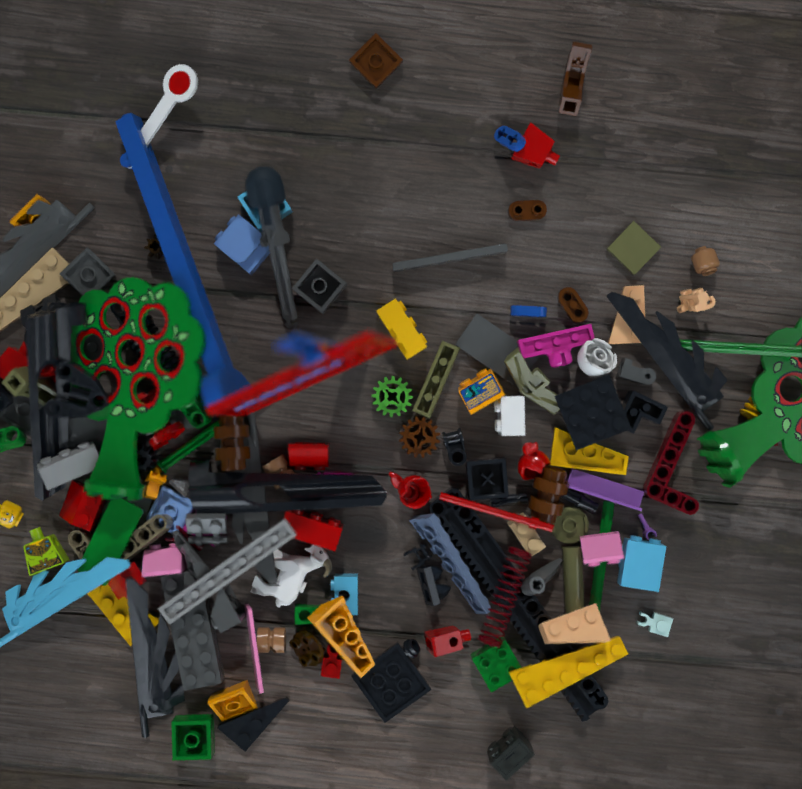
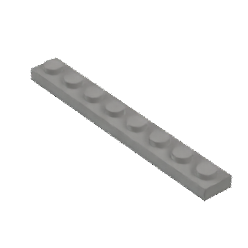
(227, 571)

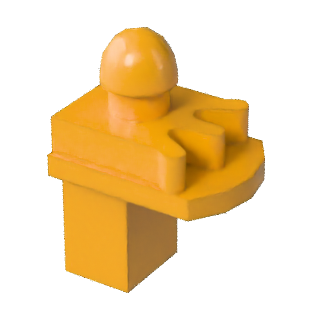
(154, 481)

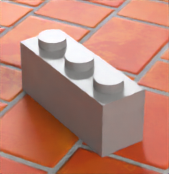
(68, 464)

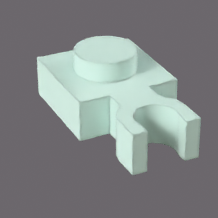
(657, 623)

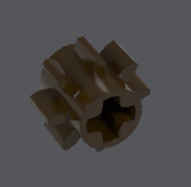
(152, 243)

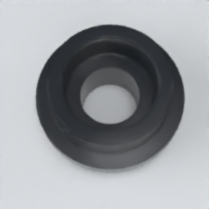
(411, 648)

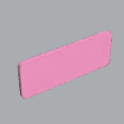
(254, 650)

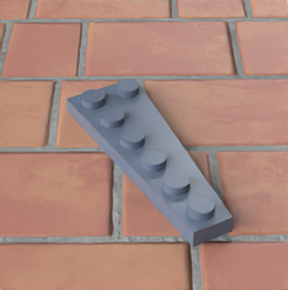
(430, 527)

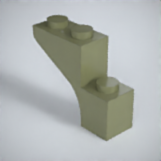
(18, 384)

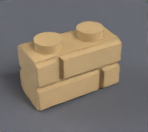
(527, 537)

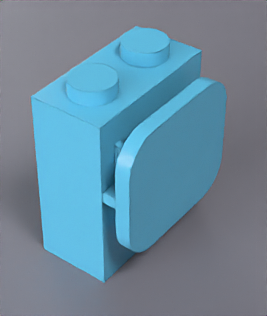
(641, 563)

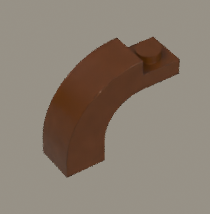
(573, 78)

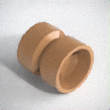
(278, 465)
(271, 640)

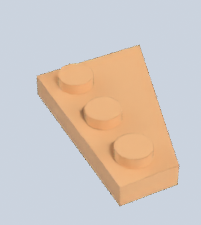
(621, 331)

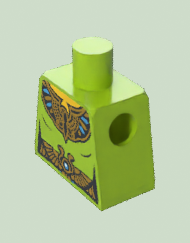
(43, 552)

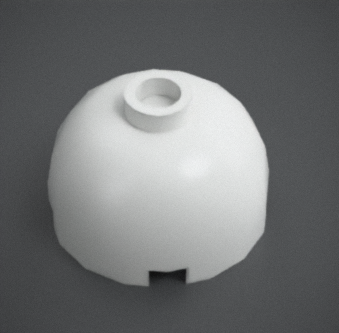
(596, 358)

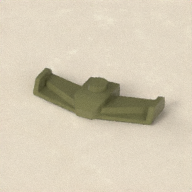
(531, 384)

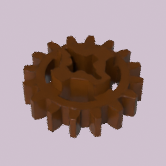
(429, 439)

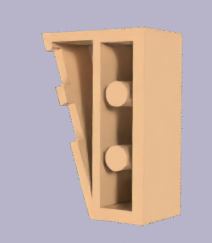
(575, 627)

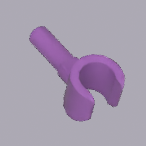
(647, 529)

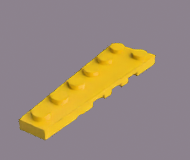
(554, 674)

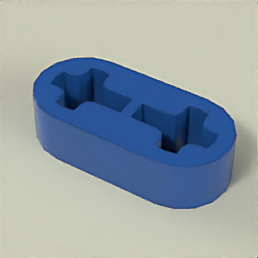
(511, 136)
(528, 311)

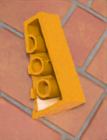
(340, 631)

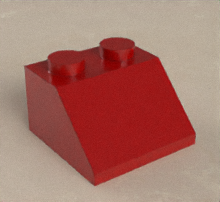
(309, 454)
(81, 508)

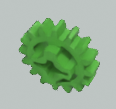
(383, 386)

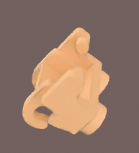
(695, 300)

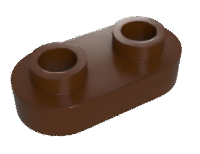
(527, 210)
(573, 304)

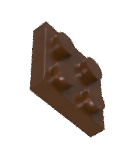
(375, 60)

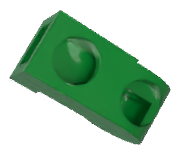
(302, 612)

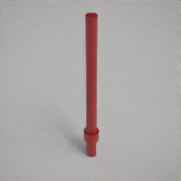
(532, 522)

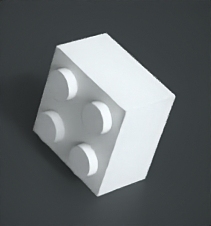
(510, 416)

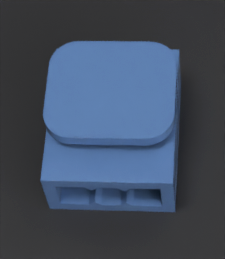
(242, 244)

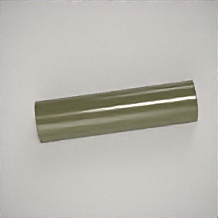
(436, 379)
(573, 578)

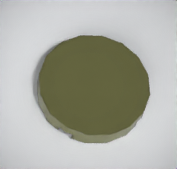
(570, 525)

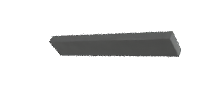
(450, 257)

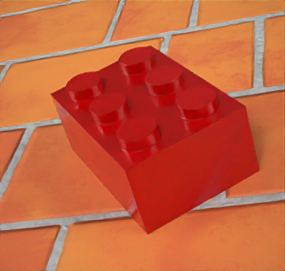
(315, 529)

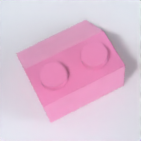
(163, 560)

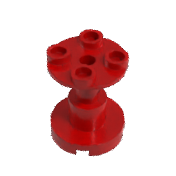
(168, 431)

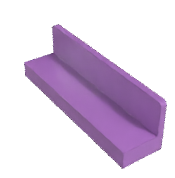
(605, 489)

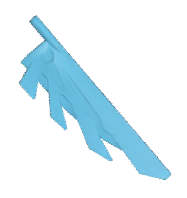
(53, 596)

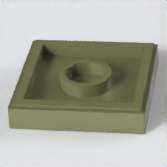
(633, 248)

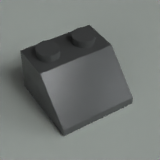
(226, 610)

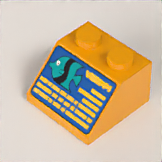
(480, 390)

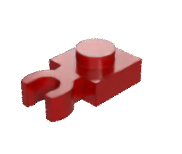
(331, 664)

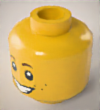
(10, 514)

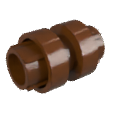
(231, 435)
(550, 485)

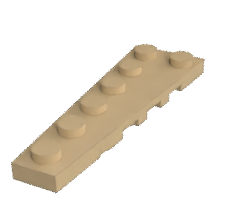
(32, 287)

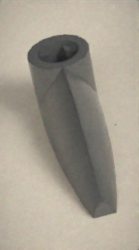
(540, 578)

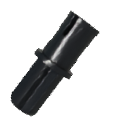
(581, 501)

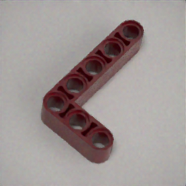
(669, 465)

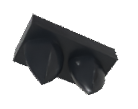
(432, 592)

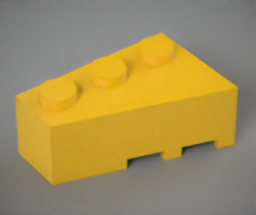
(402, 328)

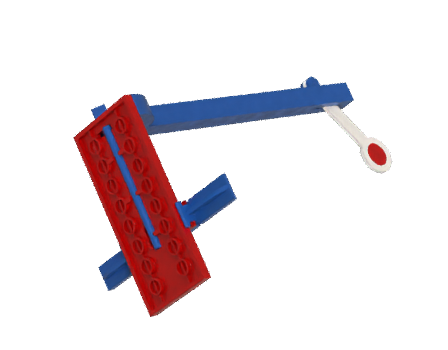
(225, 388)

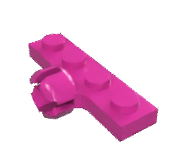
(556, 345)

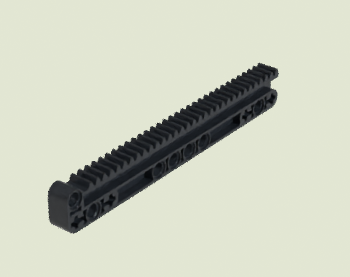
(489, 560)

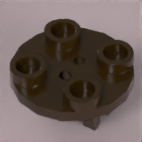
(307, 648)

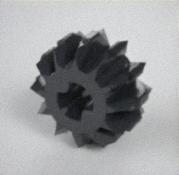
(150, 459)

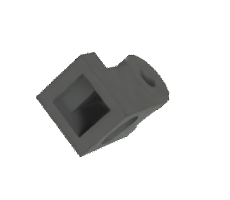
(642, 376)

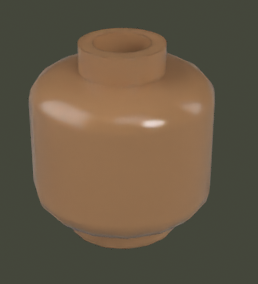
(705, 261)

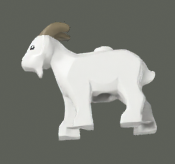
(292, 574)

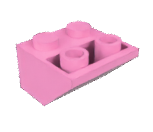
(601, 548)

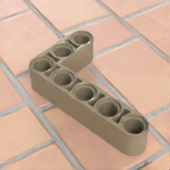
(137, 538)

